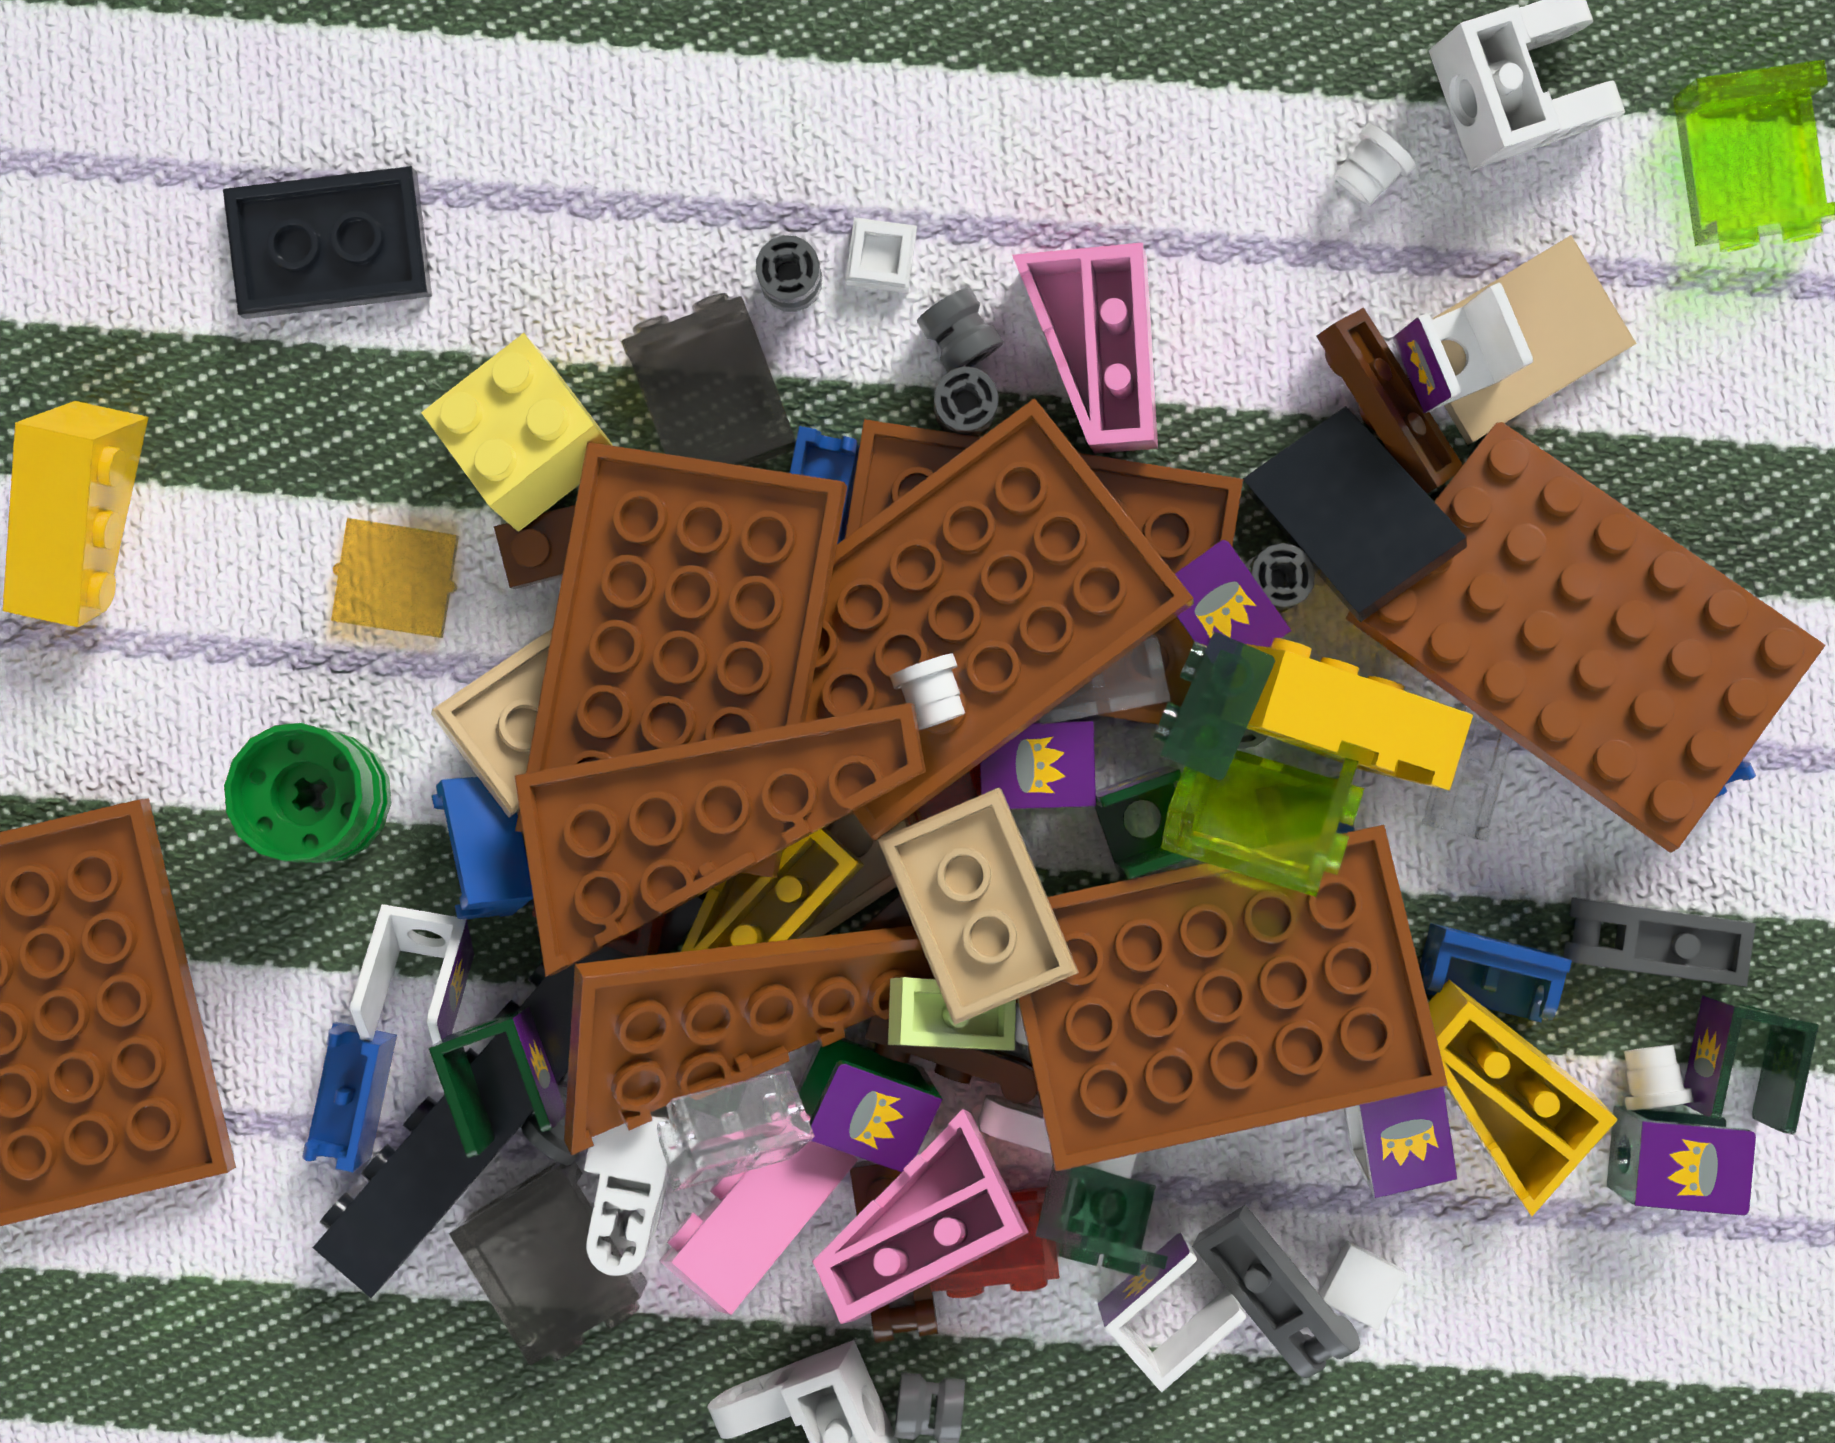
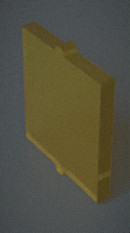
(395, 578)

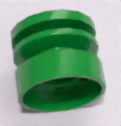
(273, 793)

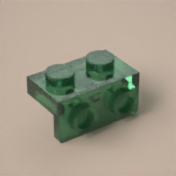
(1217, 707)
(1099, 1215)

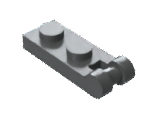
(1662, 942)
(1275, 1293)

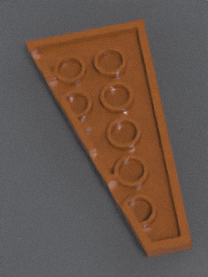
(661, 826)
(717, 1018)

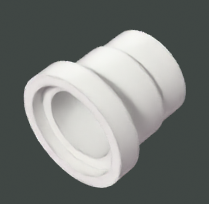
(1373, 165)
(931, 690)
(1654, 1078)

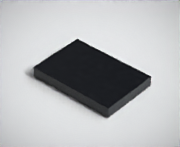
(327, 242)
(1354, 513)

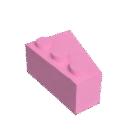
(1100, 335)
(752, 1224)
(923, 1225)

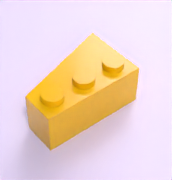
(1515, 1098)

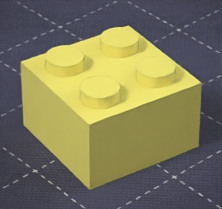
(516, 432)

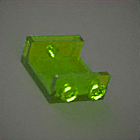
(1753, 156)
(1264, 820)

